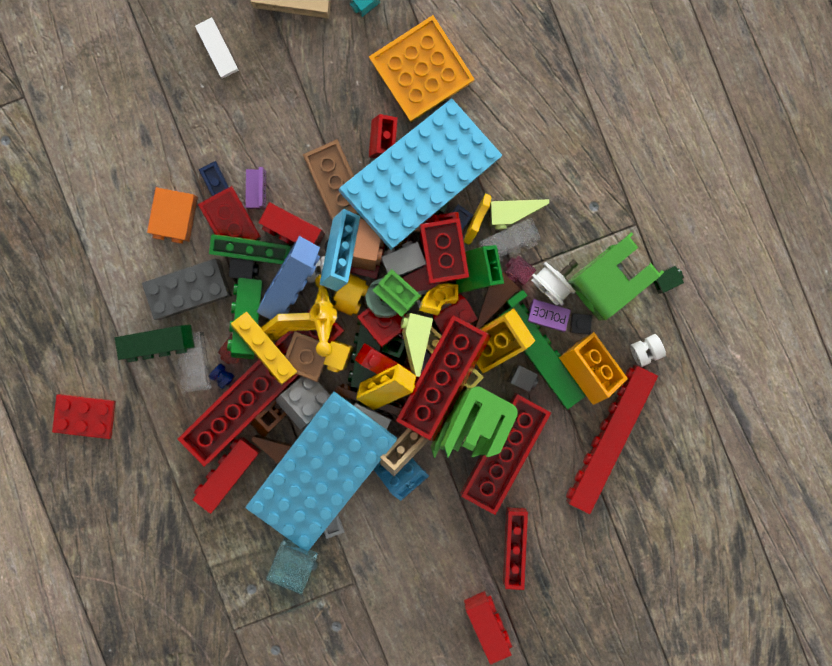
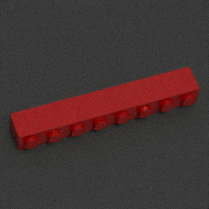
(611, 439)

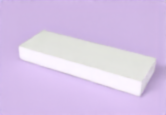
(217, 48)

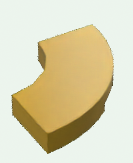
(477, 219)
(439, 296)

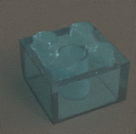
(292, 566)

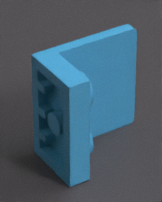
(404, 481)

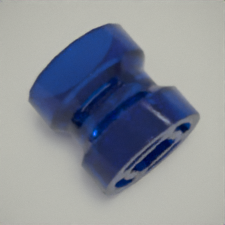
(223, 377)

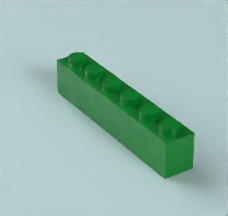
(548, 363)

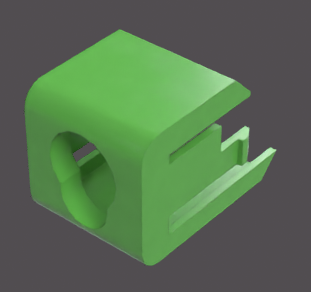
(605, 286)
(476, 415)

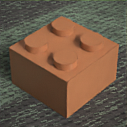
(367, 250)

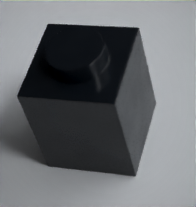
(243, 268)

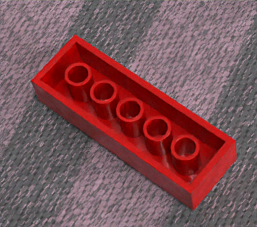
(443, 378)
(495, 474)

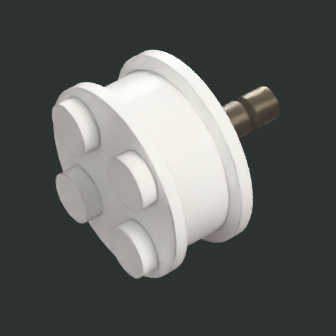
(554, 282)

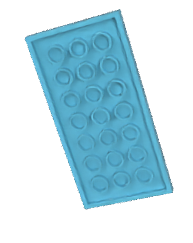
(420, 173)
(321, 471)

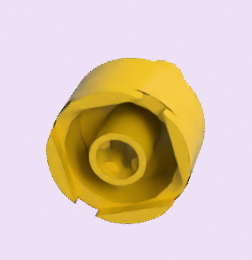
(348, 296)

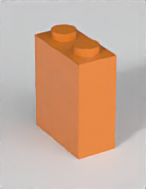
(172, 215)

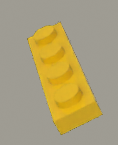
(263, 348)

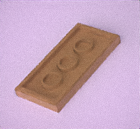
(330, 172)

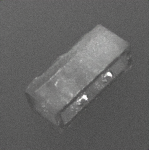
(513, 239)
(195, 366)

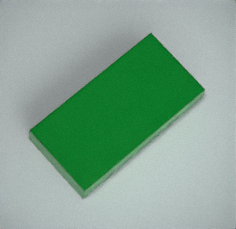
(516, 298)

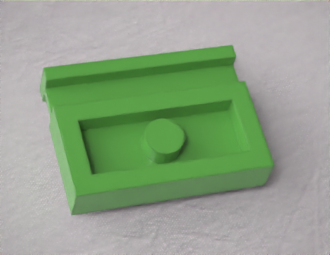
(396, 293)

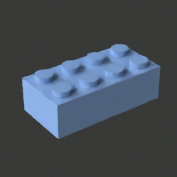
(290, 279)

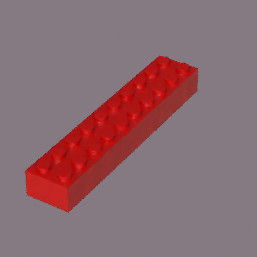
(240, 404)

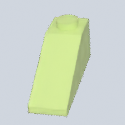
(509, 212)
(416, 335)

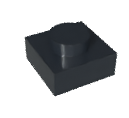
(581, 323)

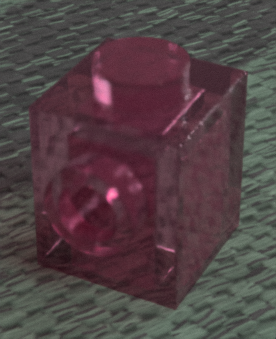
(519, 270)

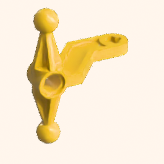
(320, 318)

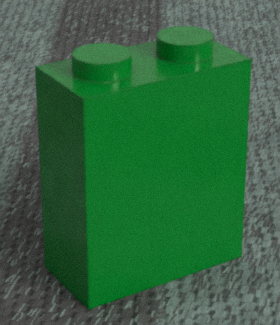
(483, 269)

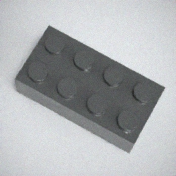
(186, 289)

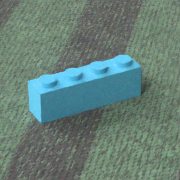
(340, 250)

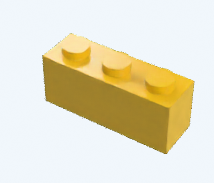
(339, 356)
(386, 387)

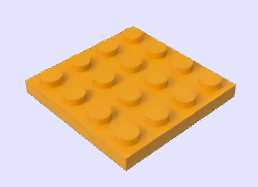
(421, 68)

